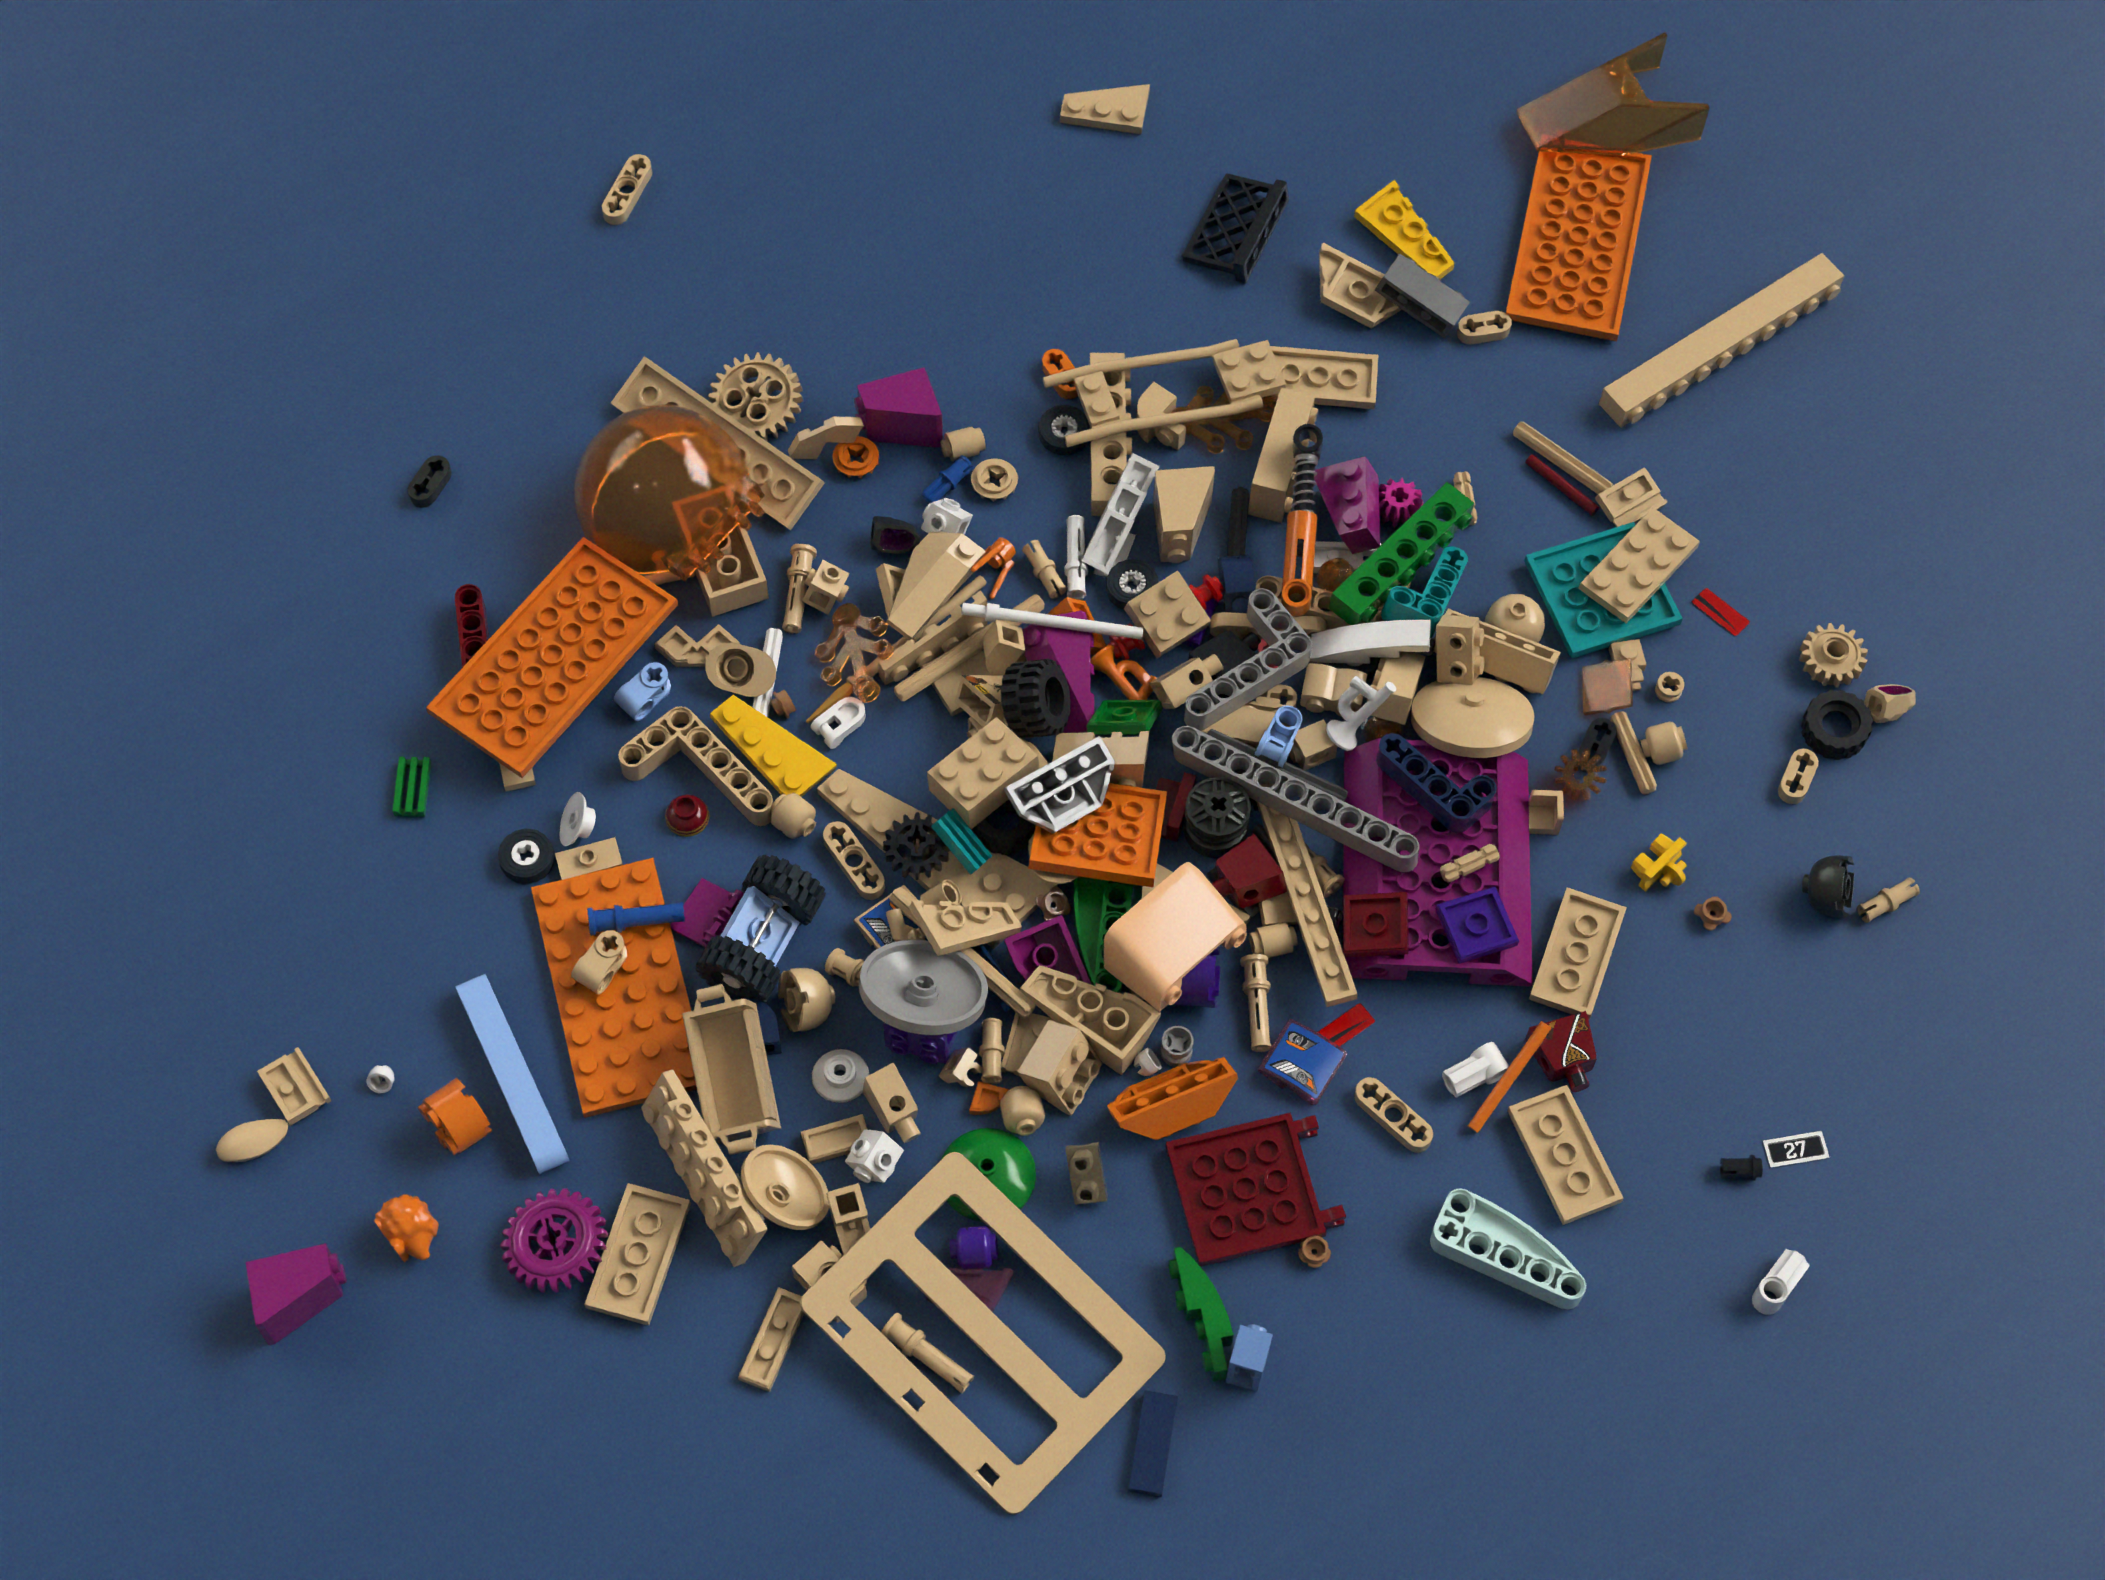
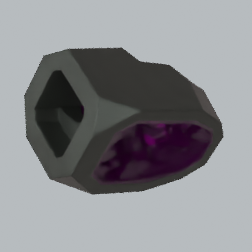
(892, 535)

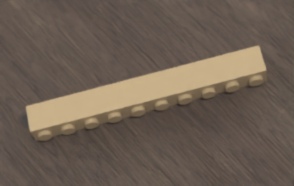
(1721, 340)

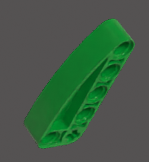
(1091, 920)

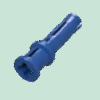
(620, 918)

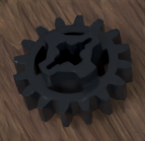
(902, 843)

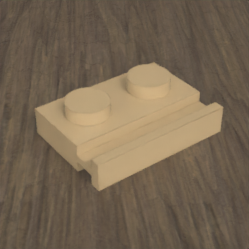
(1631, 498)
(1021, 1039)
(294, 1086)

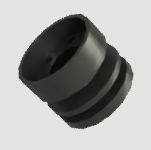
(1216, 816)

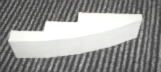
(1120, 513)
(1368, 640)

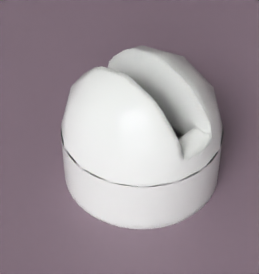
(1148, 1061)
(374, 1079)

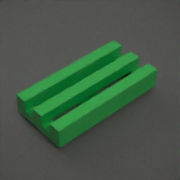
(413, 764)

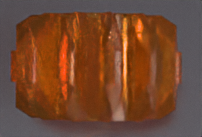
(1572, 768)

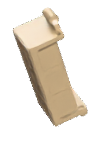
(731, 1070)

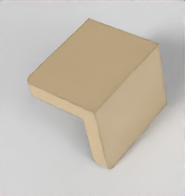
(1546, 812)

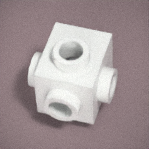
(946, 517)
(873, 1156)

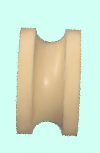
(1667, 694)

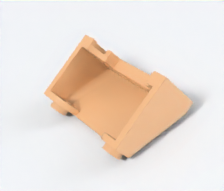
(1170, 935)

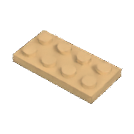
(1330, 376)
(1639, 565)
(1577, 953)
(1565, 1154)
(638, 1254)

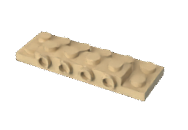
(703, 1168)

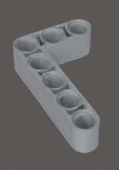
(1256, 669)

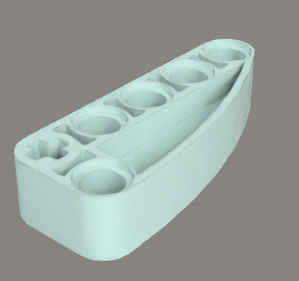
(1504, 1237)

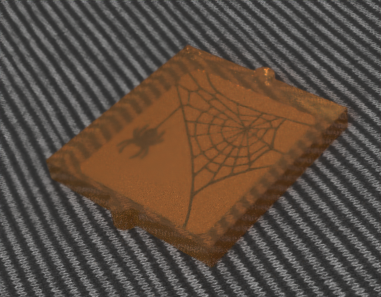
(1607, 686)

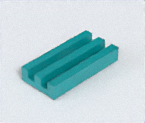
(961, 841)

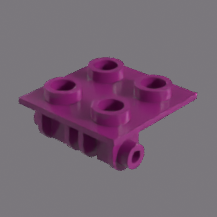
(707, 912)

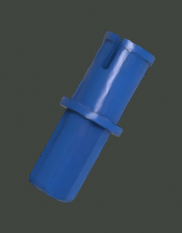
(947, 479)

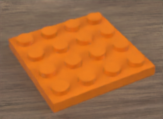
(1109, 843)

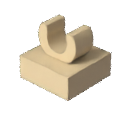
(958, 1066)

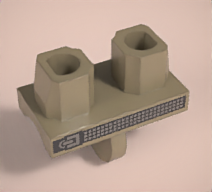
(1086, 1173)

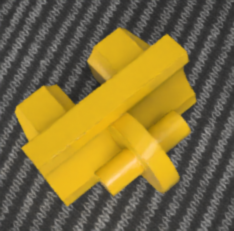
(1668, 854)

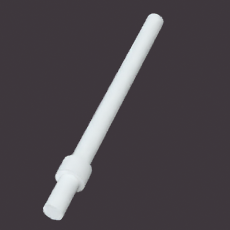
(993, 612)

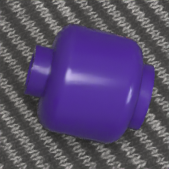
(974, 1247)

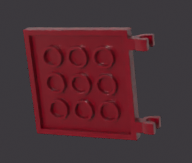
(1248, 1188)

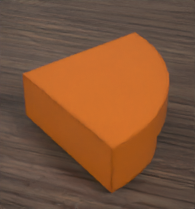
(986, 1098)

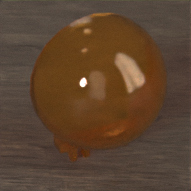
(663, 490)

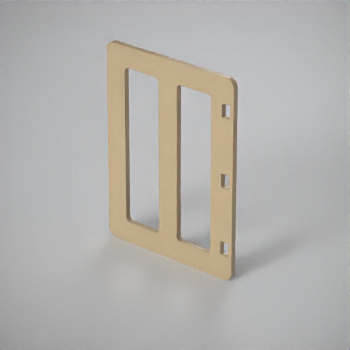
(938, 1417)

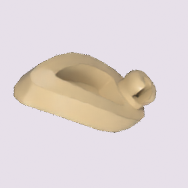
(251, 1140)

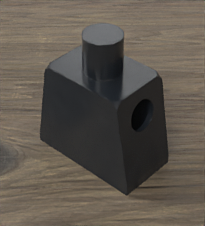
(1229, 650)

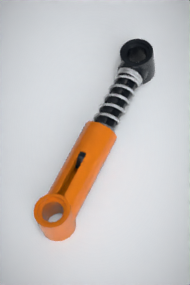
(1301, 522)

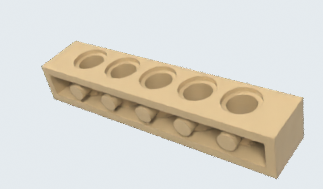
(1114, 446)

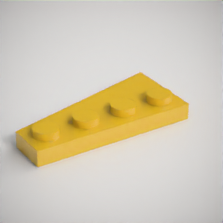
(1400, 228)
(775, 752)

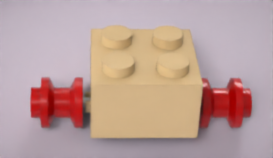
(1168, 614)

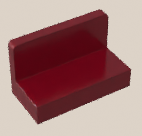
(1175, 804)

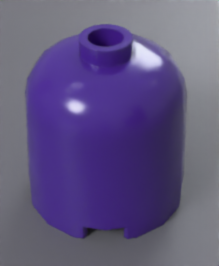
(1202, 983)

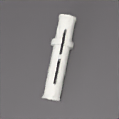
(1075, 568)

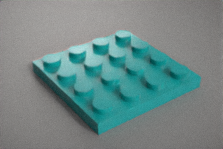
(1580, 619)

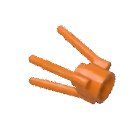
(997, 555)

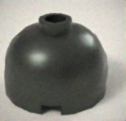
(1830, 886)

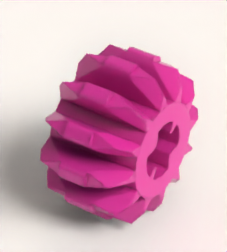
(1398, 501)

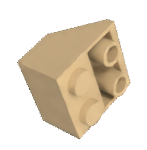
(1060, 1066)

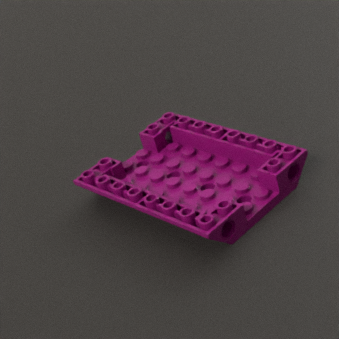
(1503, 826)

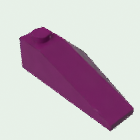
(1072, 653)
(1047, 946)

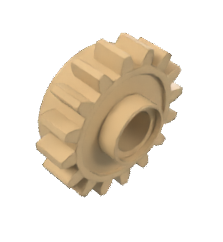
(1831, 670)

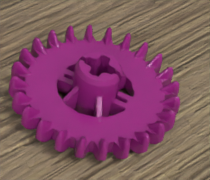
(572, 1253)

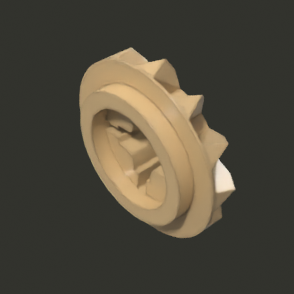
(998, 469)

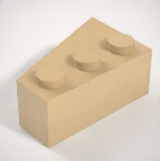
(1127, 752)

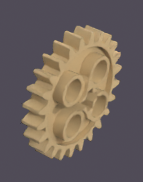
(756, 395)

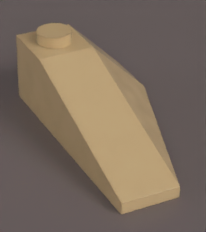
(1110, 1021)

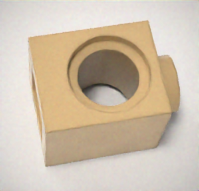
(1312, 746)

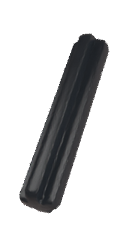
(1238, 521)

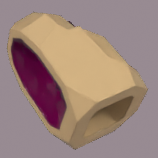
(1889, 702)

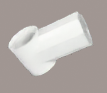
(1482, 1066)
(1780, 1281)

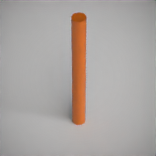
(1509, 1077)

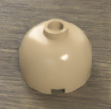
(1517, 615)
(806, 998)

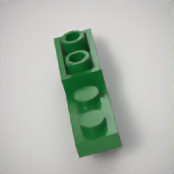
(1202, 1302)

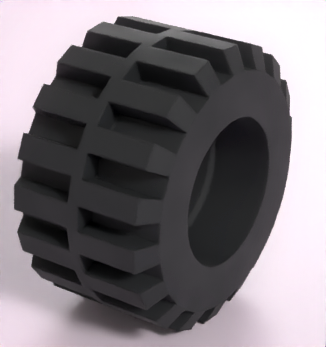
(1035, 698)

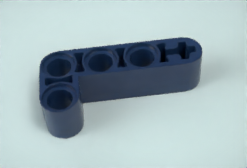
(1398, 757)

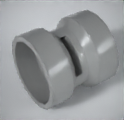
(1177, 1039)

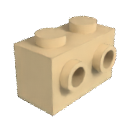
(1459, 649)

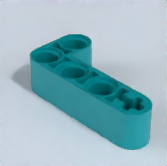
(1431, 604)

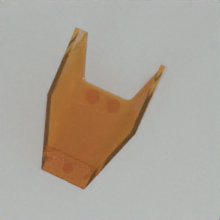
(1610, 111)

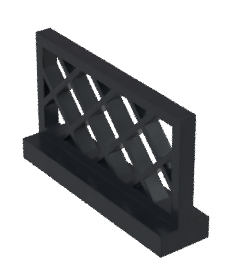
(1259, 227)

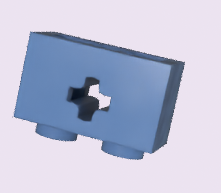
(1249, 1357)

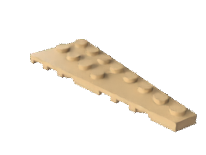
(997, 880)

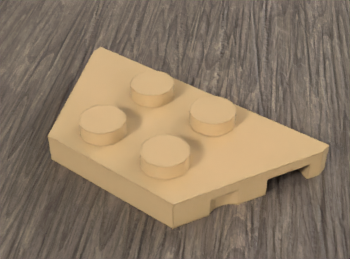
(1351, 286)

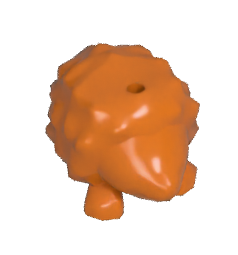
(407, 1226)

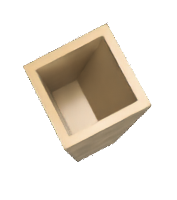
(1180, 509)

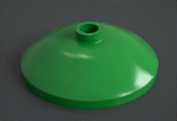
(1011, 1160)

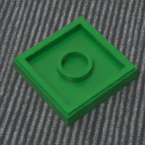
(1124, 716)

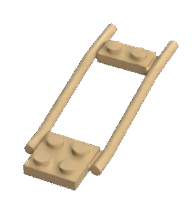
(1244, 372)

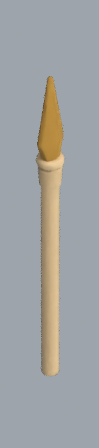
(873, 668)

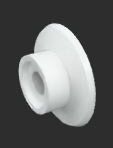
(576, 820)
(835, 1087)

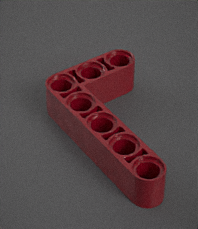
(469, 617)

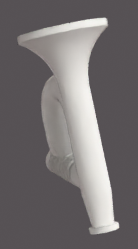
(1343, 733)

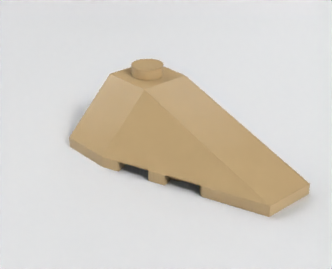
(932, 576)

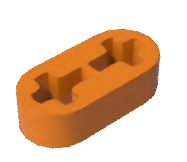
(1065, 364)

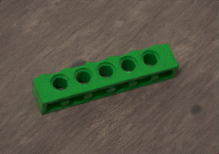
(1445, 504)

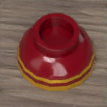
(687, 815)

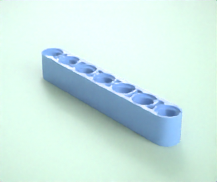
(512, 1074)

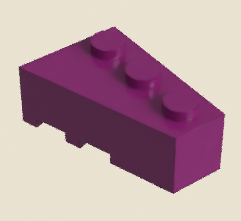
(1353, 502)

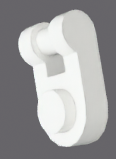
(847, 713)

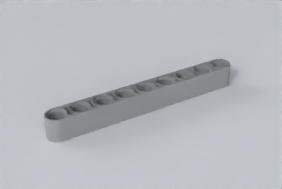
(1303, 809)

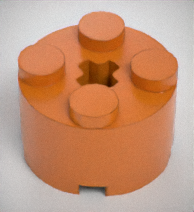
(455, 1116)

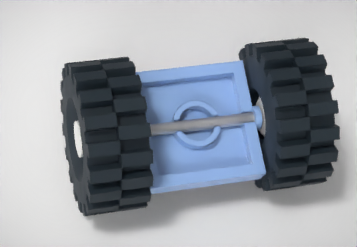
(760, 928)

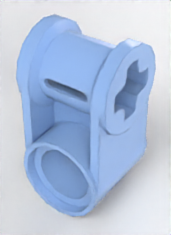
(644, 691)
(1279, 739)

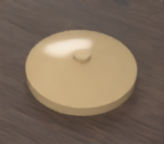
(1472, 719)

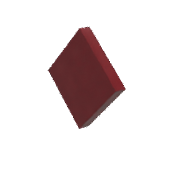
(1376, 924)

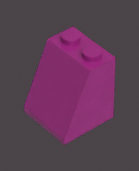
(900, 410)
(293, 1289)

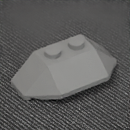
(1064, 787)

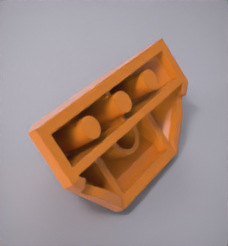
(1174, 1098)

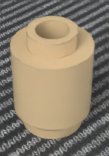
(963, 442)
(1273, 940)

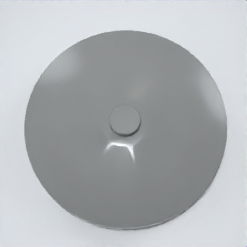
(922, 991)

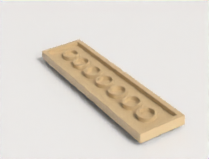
(783, 481)

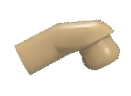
(899, 929)

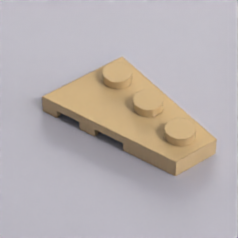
(1108, 109)
(962, 927)

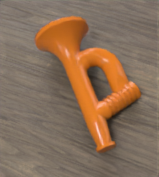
(1104, 662)

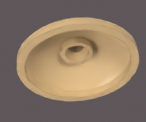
(784, 1187)

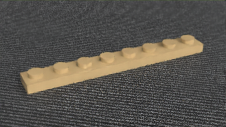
(1309, 906)

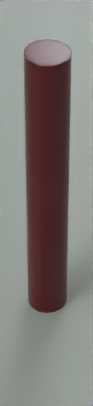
(1562, 485)

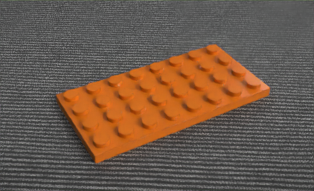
(1579, 242)
(552, 657)
(636, 1025)

